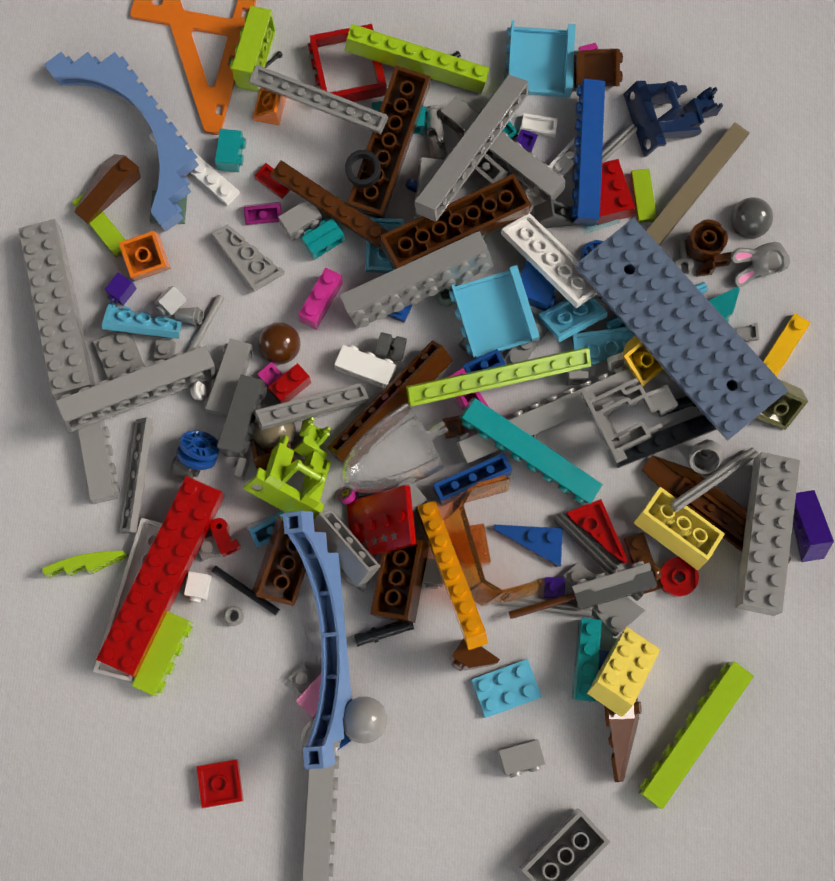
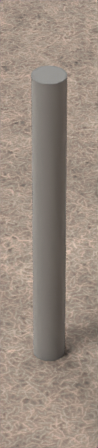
(206, 323)

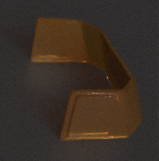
(464, 546)

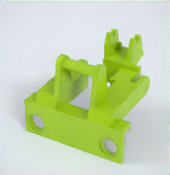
(280, 469)

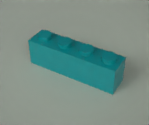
(586, 658)

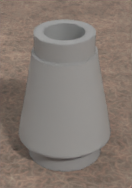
(190, 315)

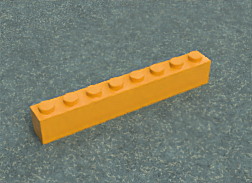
(452, 576)

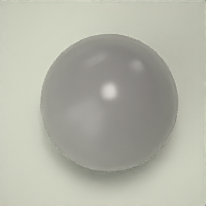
(364, 720)

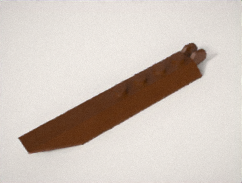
(712, 505)

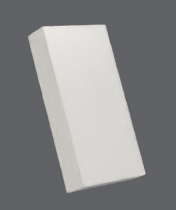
(539, 124)

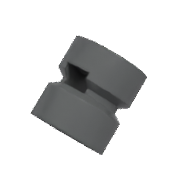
(384, 346)

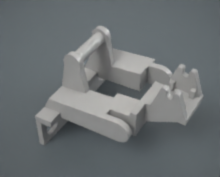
(602, 405)

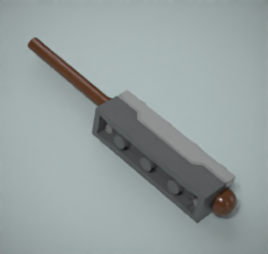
(602, 589)

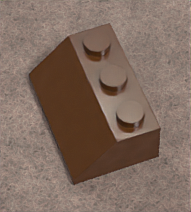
(473, 658)

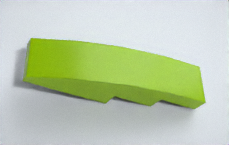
(91, 561)

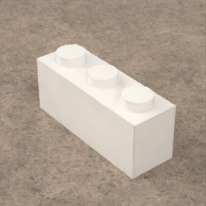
(365, 366)

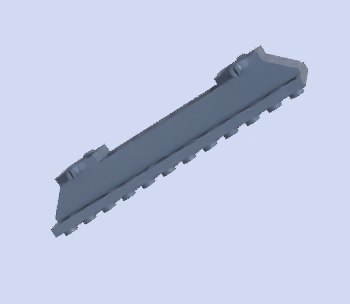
(681, 329)

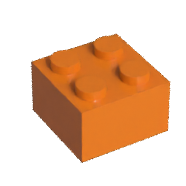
(144, 255)

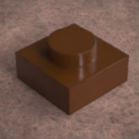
(454, 426)

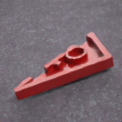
(597, 524)

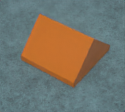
(269, 107)

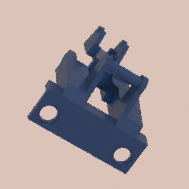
(668, 124)

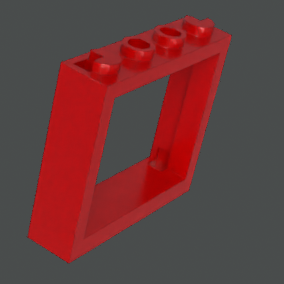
(352, 94)

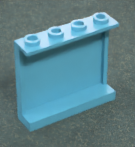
(542, 59)
(494, 313)

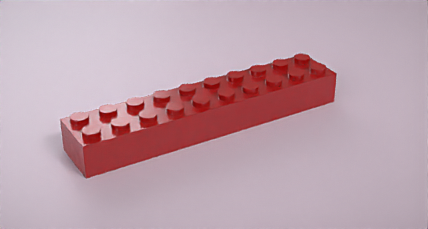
(161, 576)

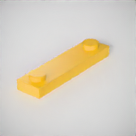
(786, 343)

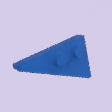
(540, 540)

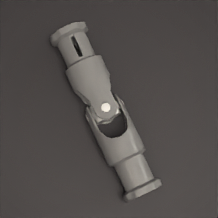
(435, 133)

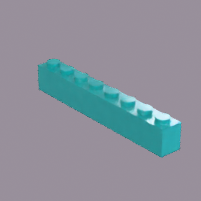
(531, 451)

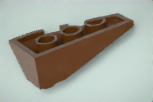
(108, 185)
(622, 737)

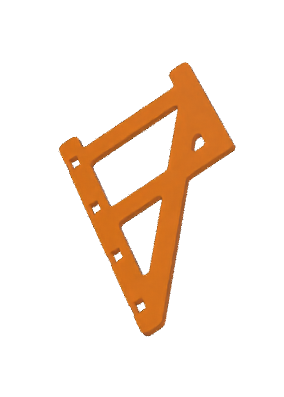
(182, 26)

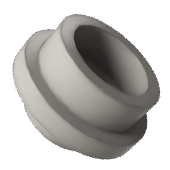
(233, 609)

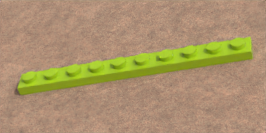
(498, 376)

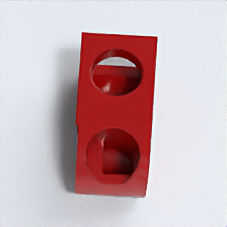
(220, 531)

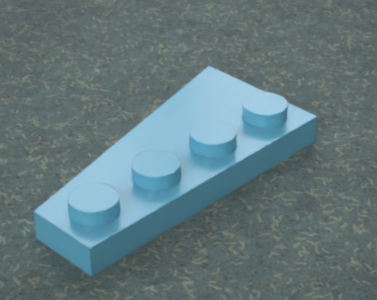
(141, 323)

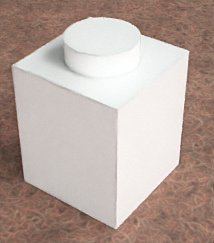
(197, 586)

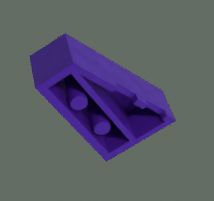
(811, 527)

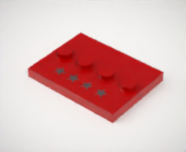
(383, 520)

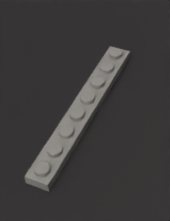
(319, 99)

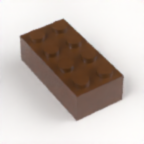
(281, 568)
(400, 583)

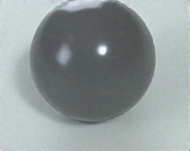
(751, 218)

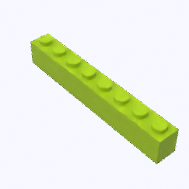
(416, 58)
(695, 735)

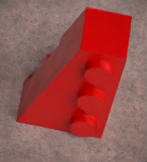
(615, 194)

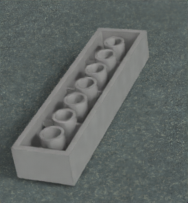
(417, 280)
(136, 388)
(767, 534)

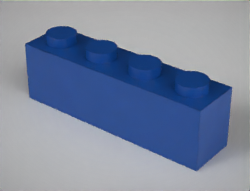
(454, 486)

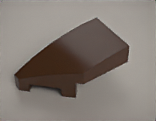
(716, 261)

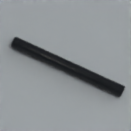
(245, 590)

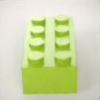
(254, 46)

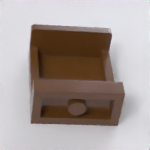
(598, 65)

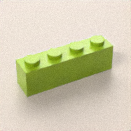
(162, 654)

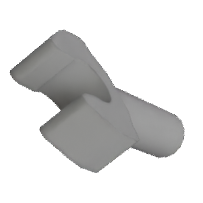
(683, 257)

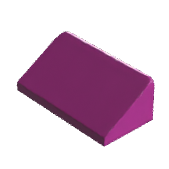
(262, 213)

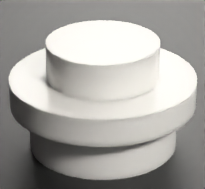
(198, 391)

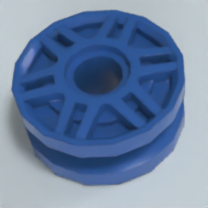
(198, 450)

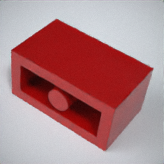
(290, 384)

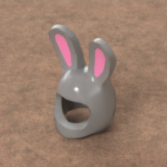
(763, 261)

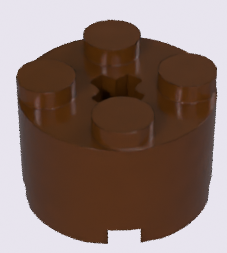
(706, 240)

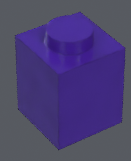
(120, 289)

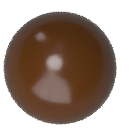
(279, 343)

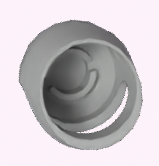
(706, 455)

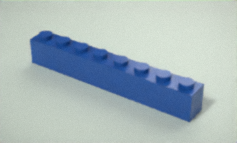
(588, 152)

